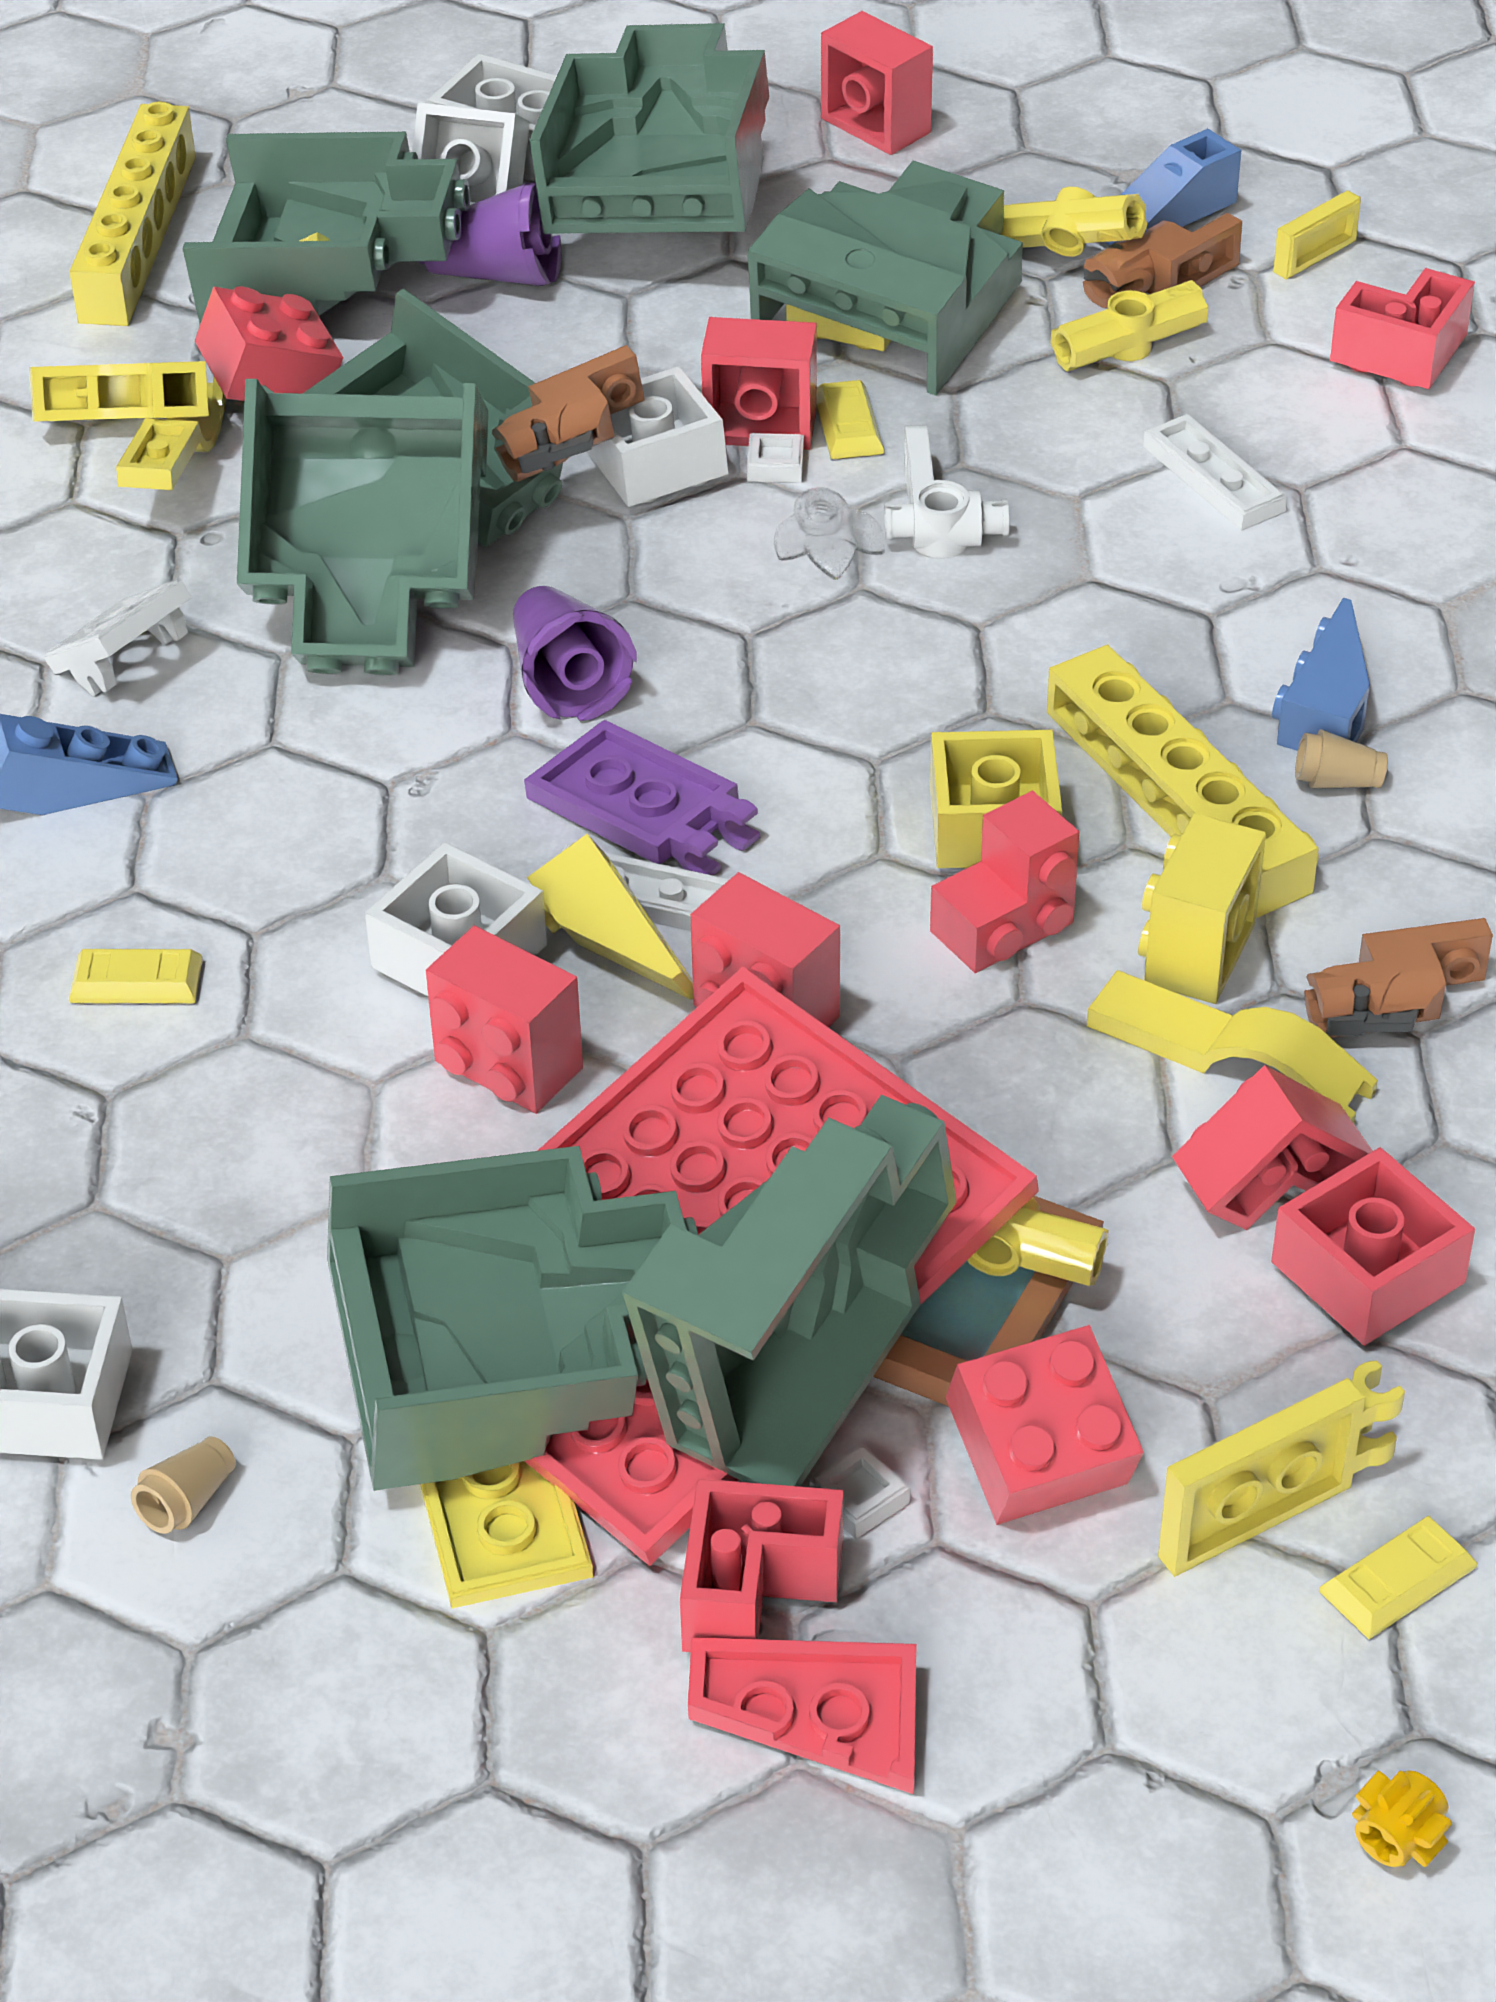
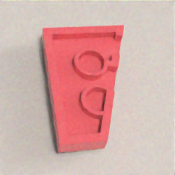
(814, 1700)

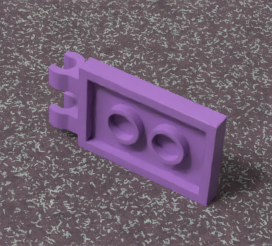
(643, 798)

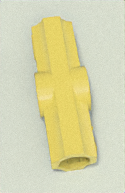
(1074, 220)
(1129, 325)
(1044, 1245)

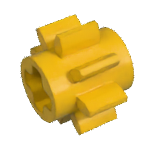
(1401, 1818)

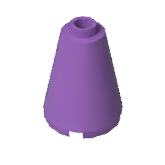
(503, 242)
(571, 654)

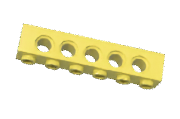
(133, 215)
(1173, 766)

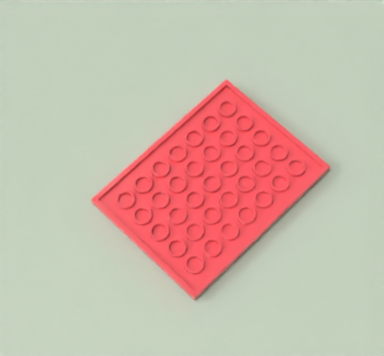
(713, 1122)

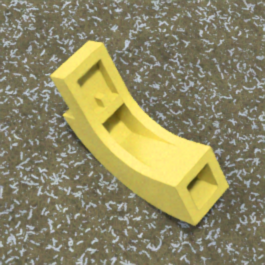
(119, 391)

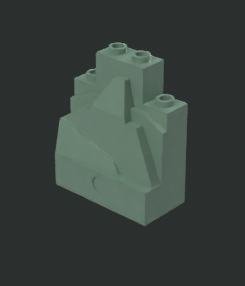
(653, 135)
(349, 186)
(894, 263)
(435, 359)
(359, 516)
(792, 1295)
(486, 1307)

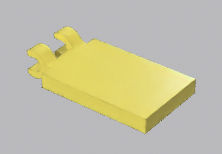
(1274, 1469)

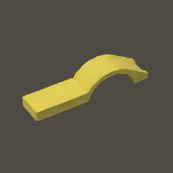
(166, 445)
(1203, 1035)

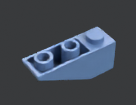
(1189, 180)
(1327, 684)
(68, 767)

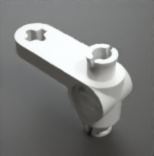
(940, 513)

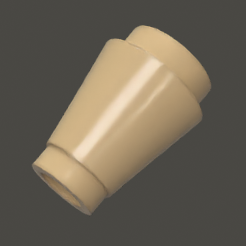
(1337, 762)
(180, 1486)

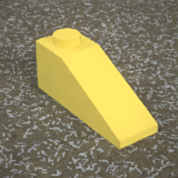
(604, 916)

